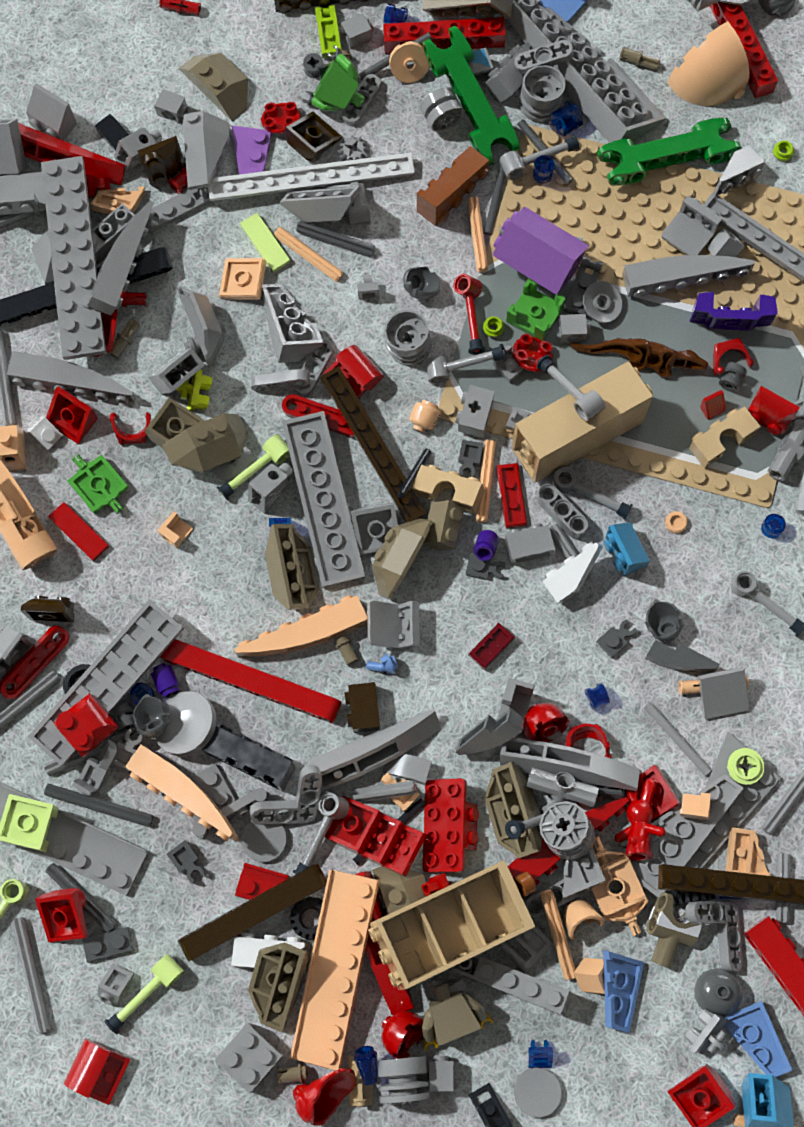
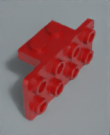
(448, 825)

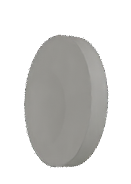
(190, 724)

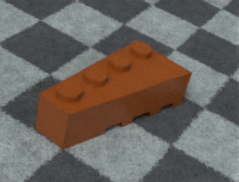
(452, 186)

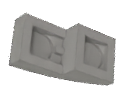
(409, 767)

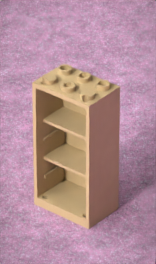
(559, 435)
(450, 926)

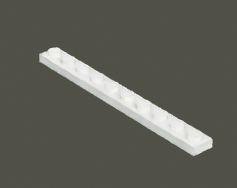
(311, 176)

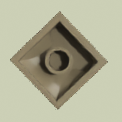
(170, 421)

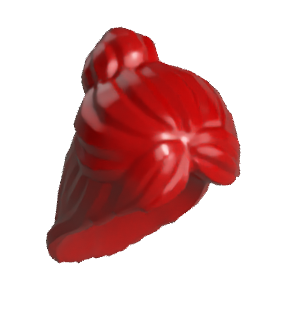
(323, 1096)

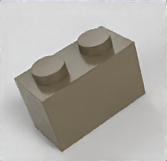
(445, 526)

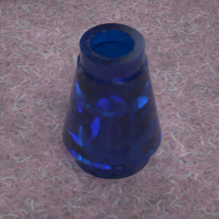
(366, 1062)

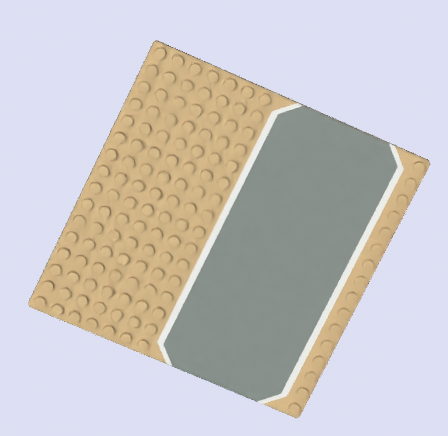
(623, 229)

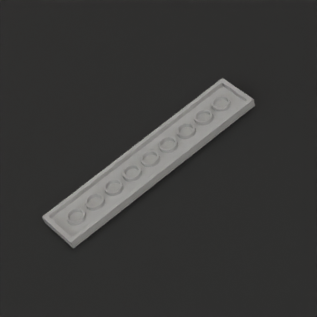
(72, 257)

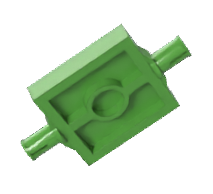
(98, 484)

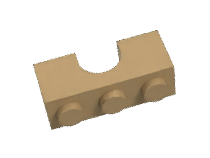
(738, 425)
(432, 481)

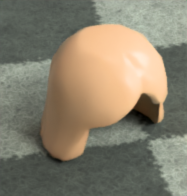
(576, 913)

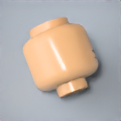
(424, 416)

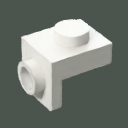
(44, 432)

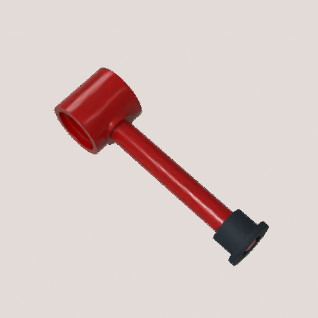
(470, 289)

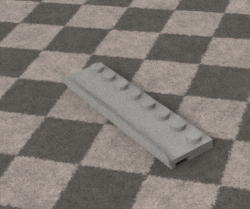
(88, 849)

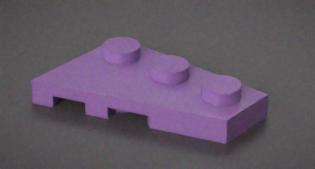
(251, 148)

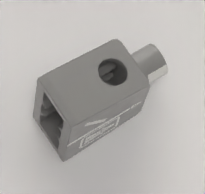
(127, 147)
(270, 485)

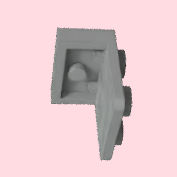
(692, 227)
(393, 624)

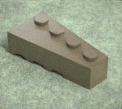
(468, 8)

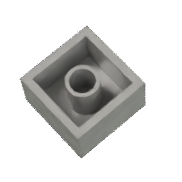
(249, 1057)

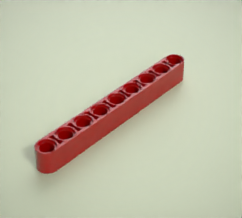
(253, 680)

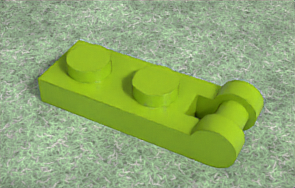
(327, 30)

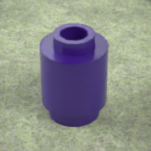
(486, 545)
(165, 680)

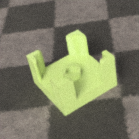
(27, 822)

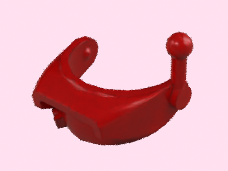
(720, 348)
(124, 438)
(588, 731)

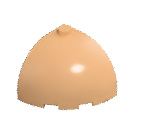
(713, 70)

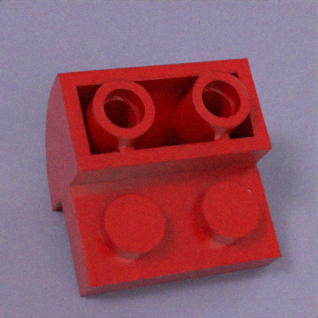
(358, 369)
(96, 1071)

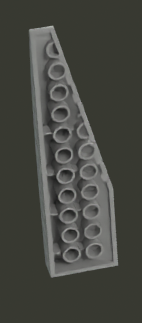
(595, 85)

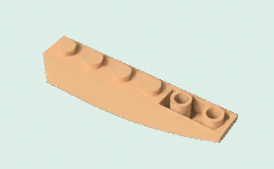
(309, 630)
(178, 789)

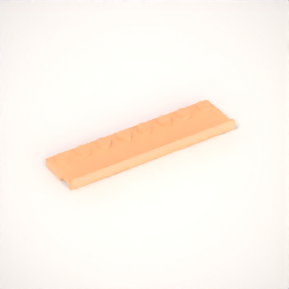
(334, 969)

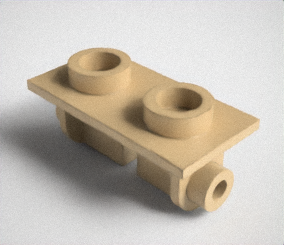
(361, 1094)

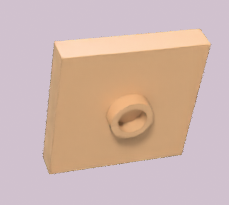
(242, 278)

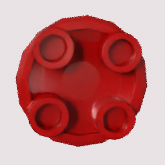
(279, 115)
(529, 350)

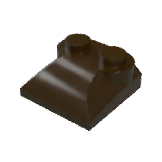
(311, 136)
(162, 161)
(49, 609)

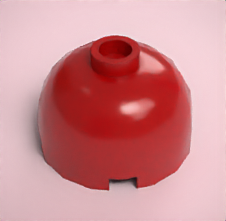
(545, 720)
(401, 1032)

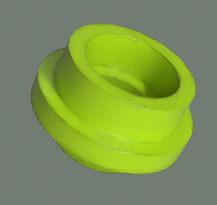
(786, 145)
(493, 321)

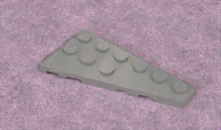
(741, 807)
(683, 834)

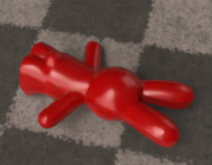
(640, 816)

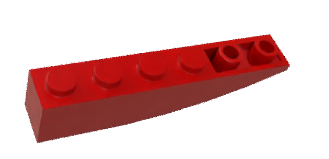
(45, 148)
(545, 860)
(396, 999)

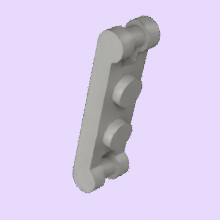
(178, 207)
(238, 807)

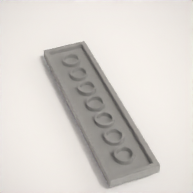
(323, 499)

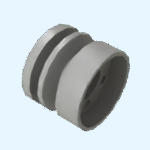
(541, 92)
(408, 326)
(577, 838)
(403, 1080)

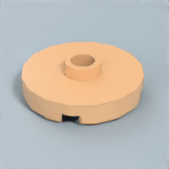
(407, 53)

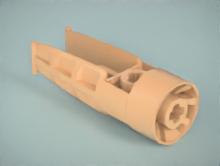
(20, 524)

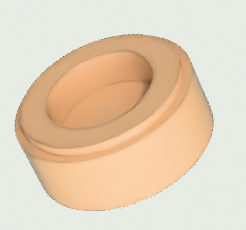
(676, 522)

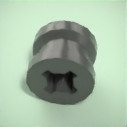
(311, 71)

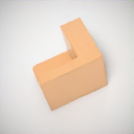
(174, 530)
(696, 806)
(590, 975)

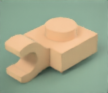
(402, 802)

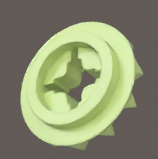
(752, 758)

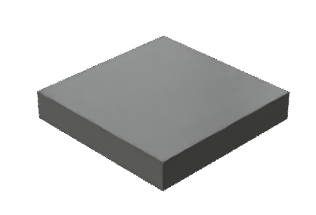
(723, 693)

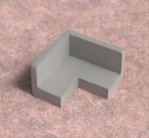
(516, 696)

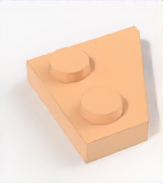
(108, 200)
(744, 853)

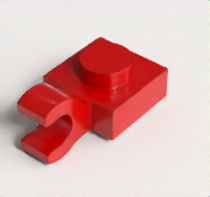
(98, 184)

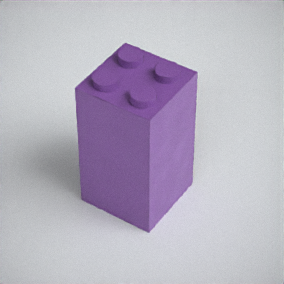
(539, 249)

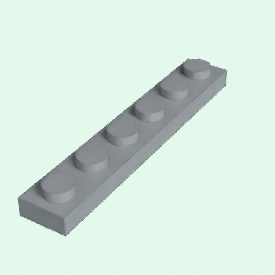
(758, 236)

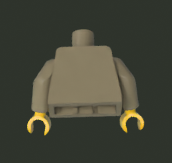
(451, 1016)

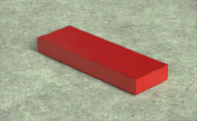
(511, 495)
(78, 531)

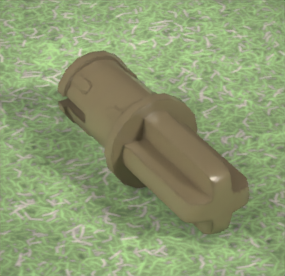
(639, 58)
(124, 338)

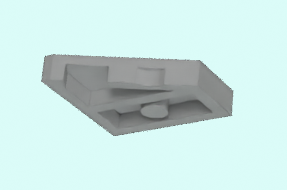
(582, 874)

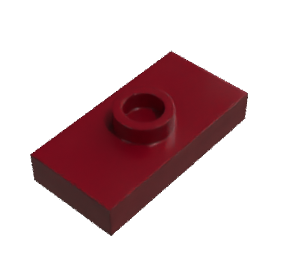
(491, 646)

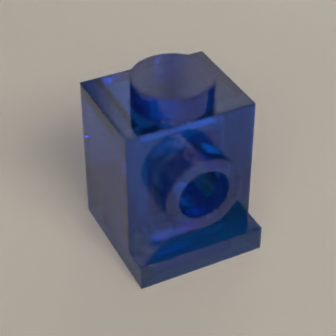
(566, 119)

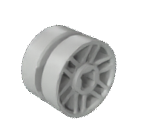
(442, 109)

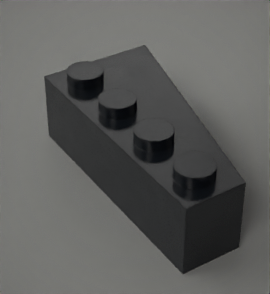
(250, 758)

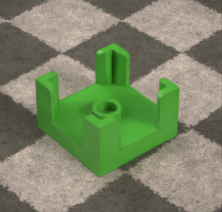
(535, 311)

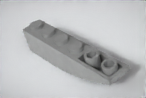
(119, 263)
(681, 271)
(51, 372)
(374, 750)
(582, 765)
(515, 983)

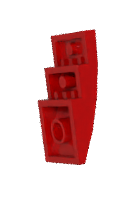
(376, 837)

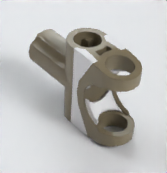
(670, 930)

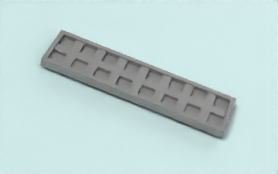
(111, 674)

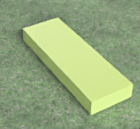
(265, 242)

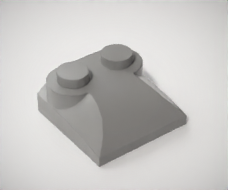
(372, 526)

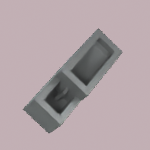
(680, 659)
(491, 733)

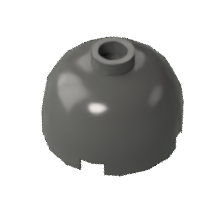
(718, 991)

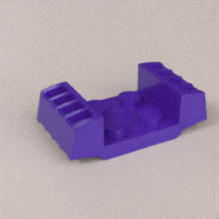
(726, 319)

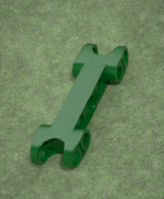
(455, 65)
(637, 159)

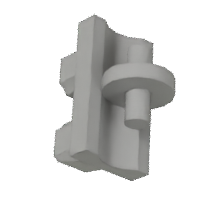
(711, 1036)

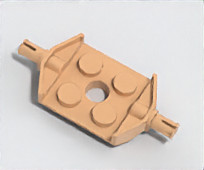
(627, 903)

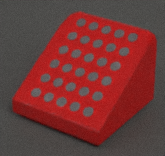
(713, 404)

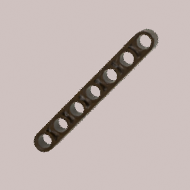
(252, 912)

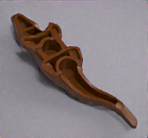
(647, 354)

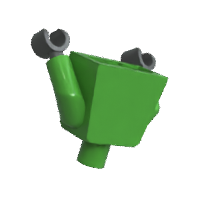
(337, 85)

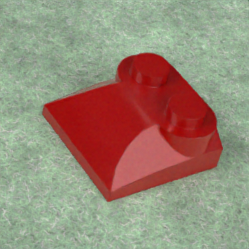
(772, 411)
(85, 725)
(63, 914)
(702, 1097)

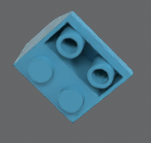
(626, 548)
(766, 1102)

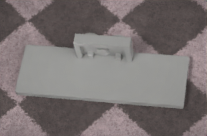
(22, 193)

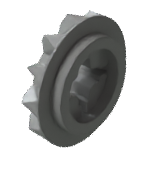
(362, 148)

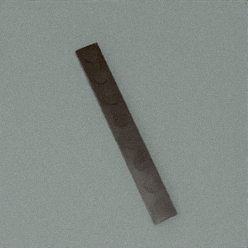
(371, 443)
(730, 884)

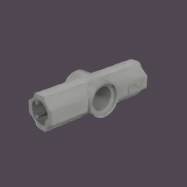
(788, 451)
(562, 787)

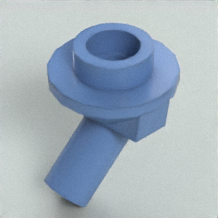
(388, 664)

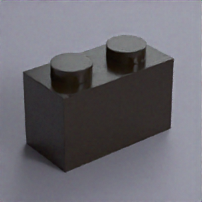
(363, 707)

